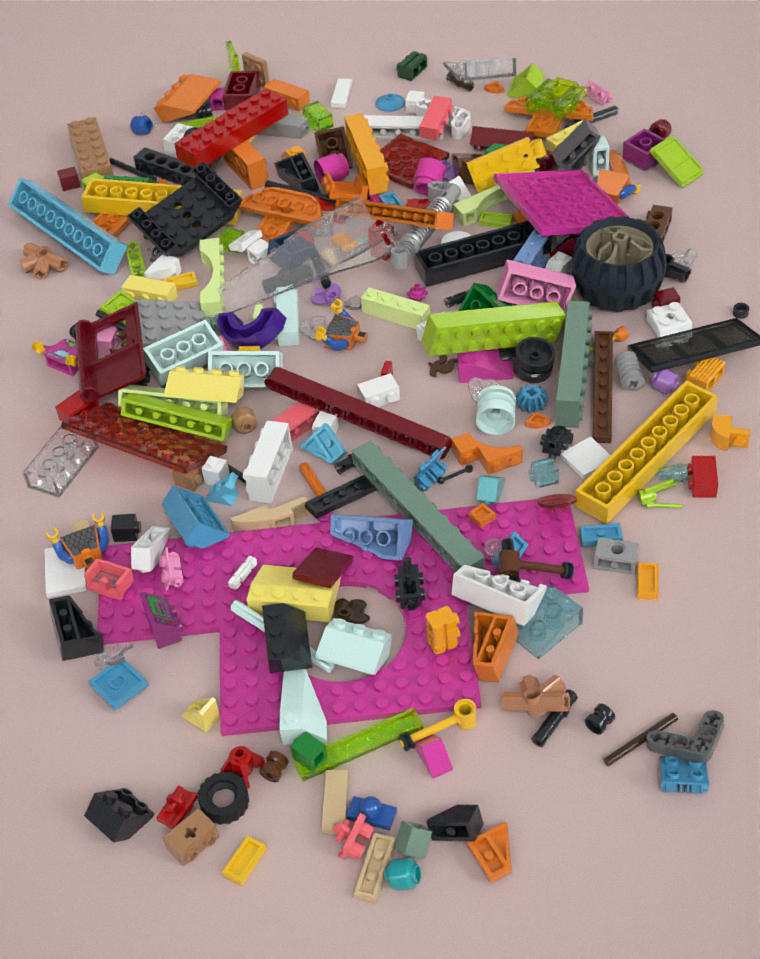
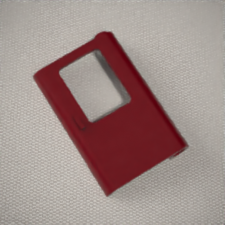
(117, 369)

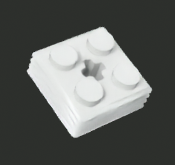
(668, 319)

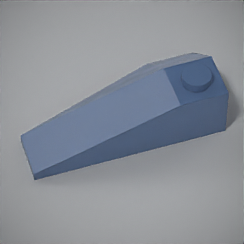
(379, 535)

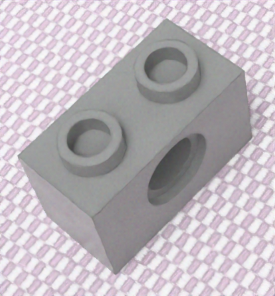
(616, 556)

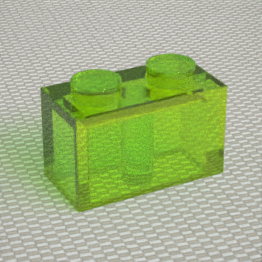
(318, 116)

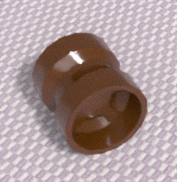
(272, 768)

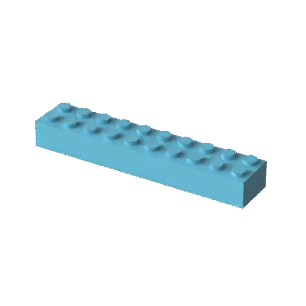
(67, 226)

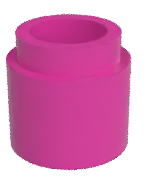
(334, 164)
(426, 172)

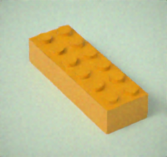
(367, 153)

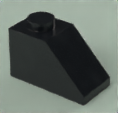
(456, 824)

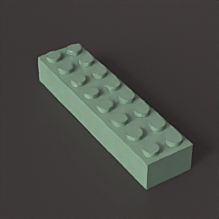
(573, 362)

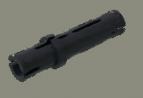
(551, 722)

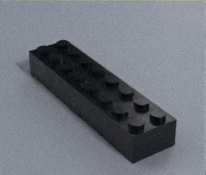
(473, 253)

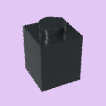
(125, 527)

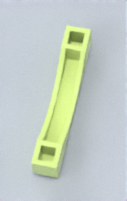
(470, 209)
(213, 257)

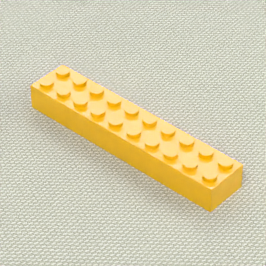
(126, 196)
(645, 452)

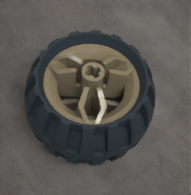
(618, 263)

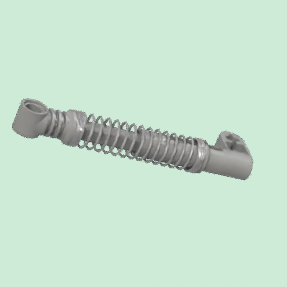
(442, 197)

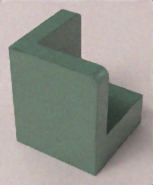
(413, 839)

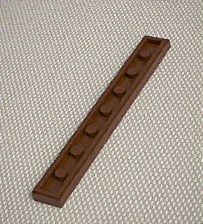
(603, 387)

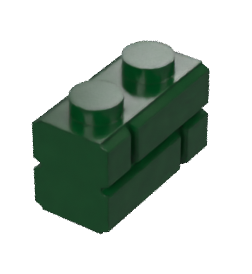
(412, 65)

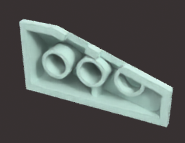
(300, 709)

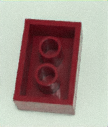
(240, 87)

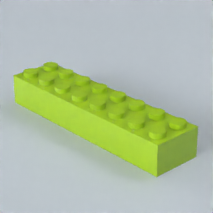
(491, 328)

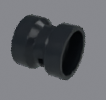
(205, 111)
(600, 718)

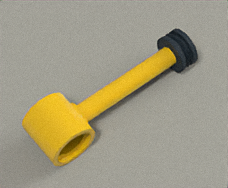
(464, 722)

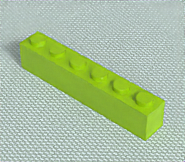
(177, 416)

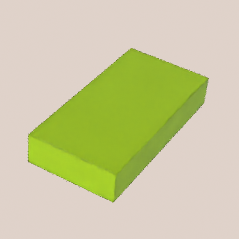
(495, 219)

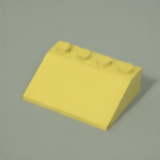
(276, 586)

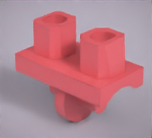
(350, 847)

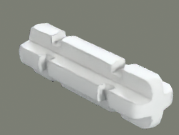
(242, 572)

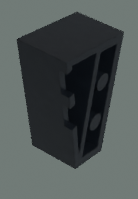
(297, 172)
(73, 631)

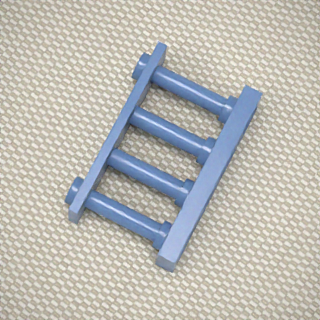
(532, 251)

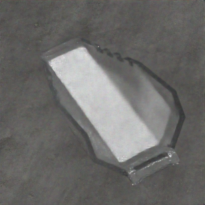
(314, 253)

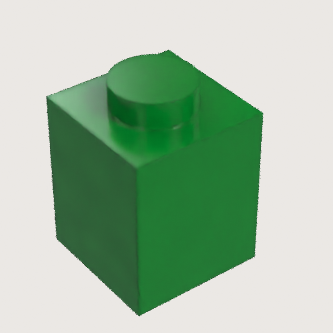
(308, 751)

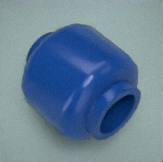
(141, 125)

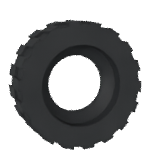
(218, 782)

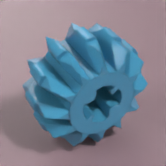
(531, 398)

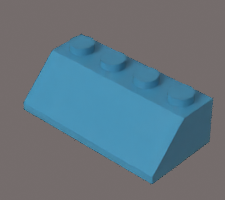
(194, 518)

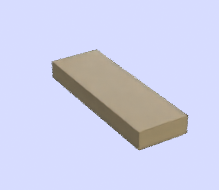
(334, 799)
(373, 868)

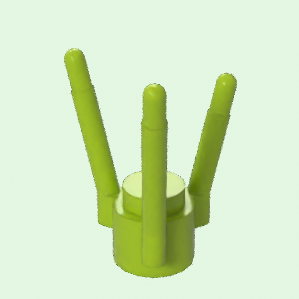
(648, 495)

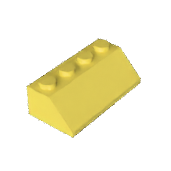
(204, 384)

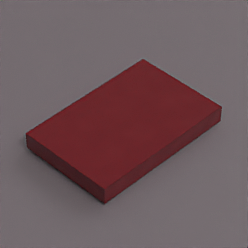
(322, 567)

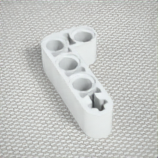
(458, 121)

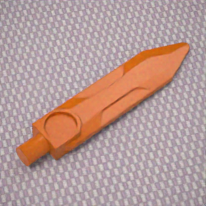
(617, 163)

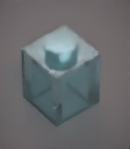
(544, 472)

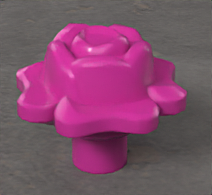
(417, 293)

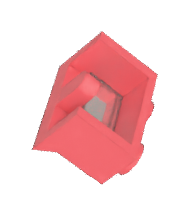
(108, 579)

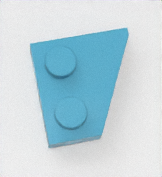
(325, 445)

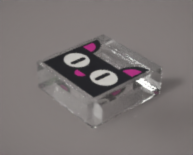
(154, 253)

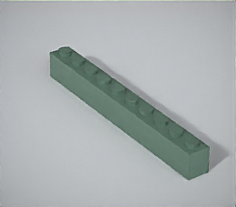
(414, 505)

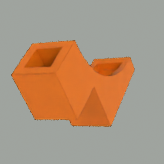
(491, 458)

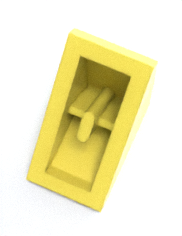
(202, 713)

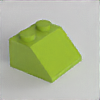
(526, 82)

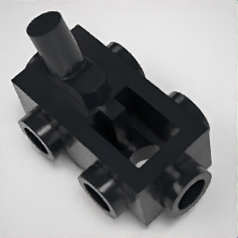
(556, 441)
(409, 584)

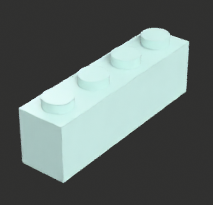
(289, 306)

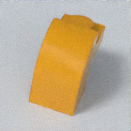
(724, 435)

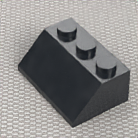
(286, 638)

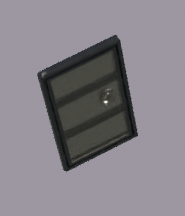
(695, 345)

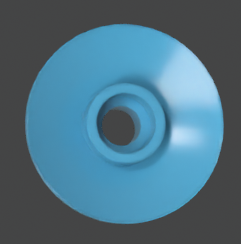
(390, 102)

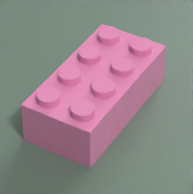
(532, 285)

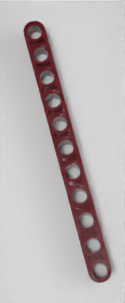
(357, 412)

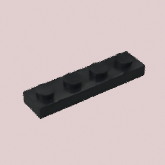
(339, 496)

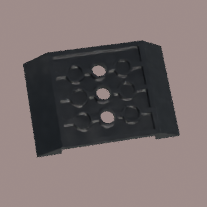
(204, 198)

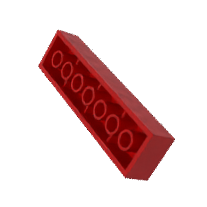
(231, 128)

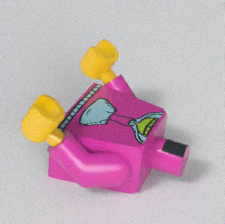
(59, 356)

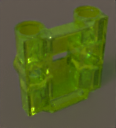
(557, 96)

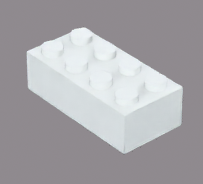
(268, 462)

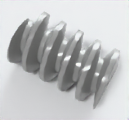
(629, 371)

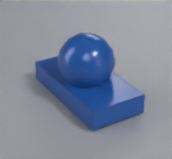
(376, 813)

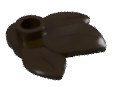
(351, 611)

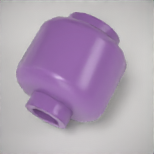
(665, 381)

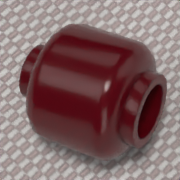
(661, 128)
(548, 162)

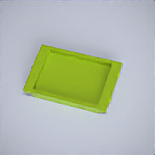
(677, 161)

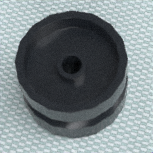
(534, 360)

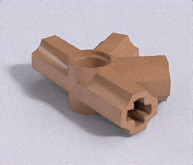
(41, 260)
(537, 697)

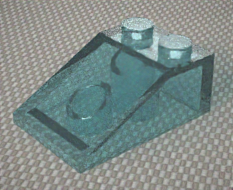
(551, 623)

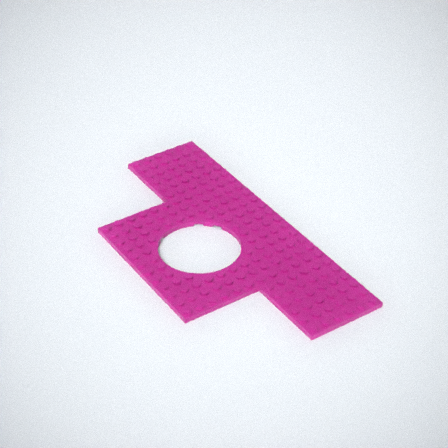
(412, 679)

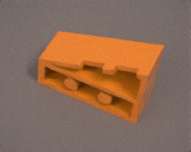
(493, 644)

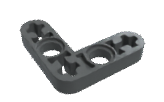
(693, 746)

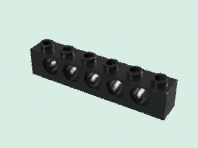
(163, 166)

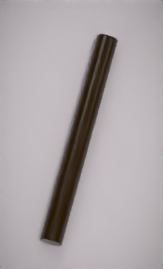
(639, 740)

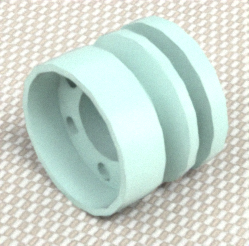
(496, 410)

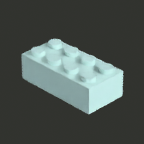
(182, 349)
(254, 364)

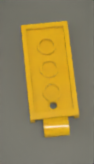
(506, 160)

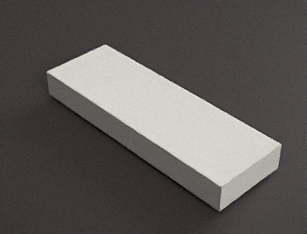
(341, 93)

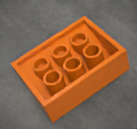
(185, 96)

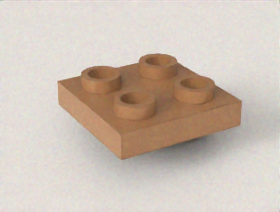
(254, 63)

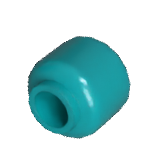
(403, 874)

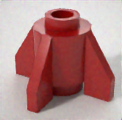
(242, 762)

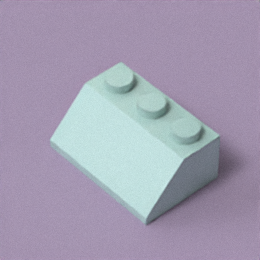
(354, 646)

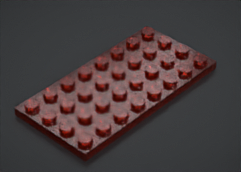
(143, 439)

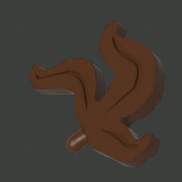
(441, 367)

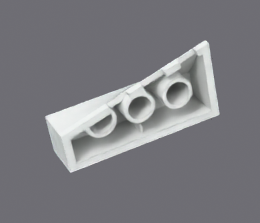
(498, 593)

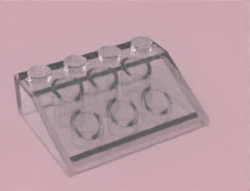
(482, 69)

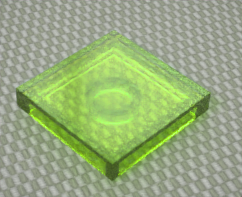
(232, 57)

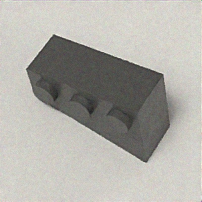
(577, 146)

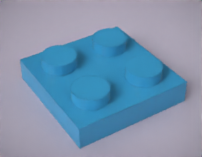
(118, 684)

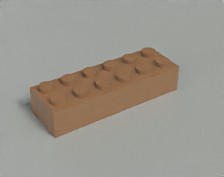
(89, 147)

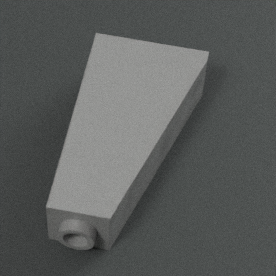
(290, 127)

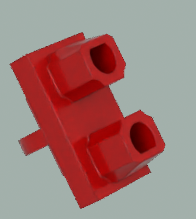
(176, 807)

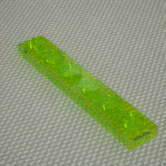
(364, 742)

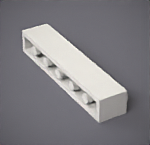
(391, 126)

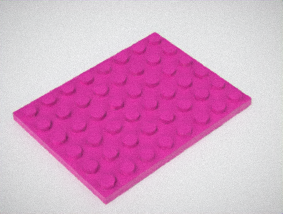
(558, 200)

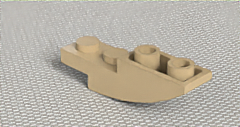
(276, 517)

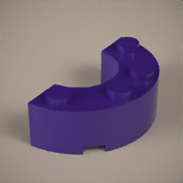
(257, 333)

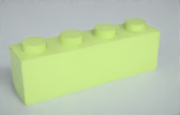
(394, 308)

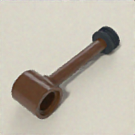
(511, 563)

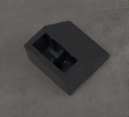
(118, 813)

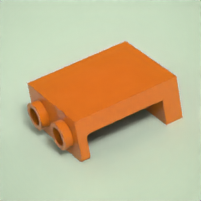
(345, 189)

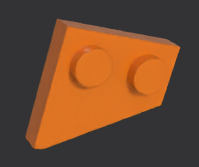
(492, 852)

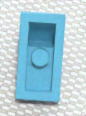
(224, 490)

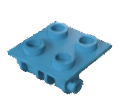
(430, 471)
(681, 772)

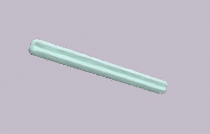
(257, 620)

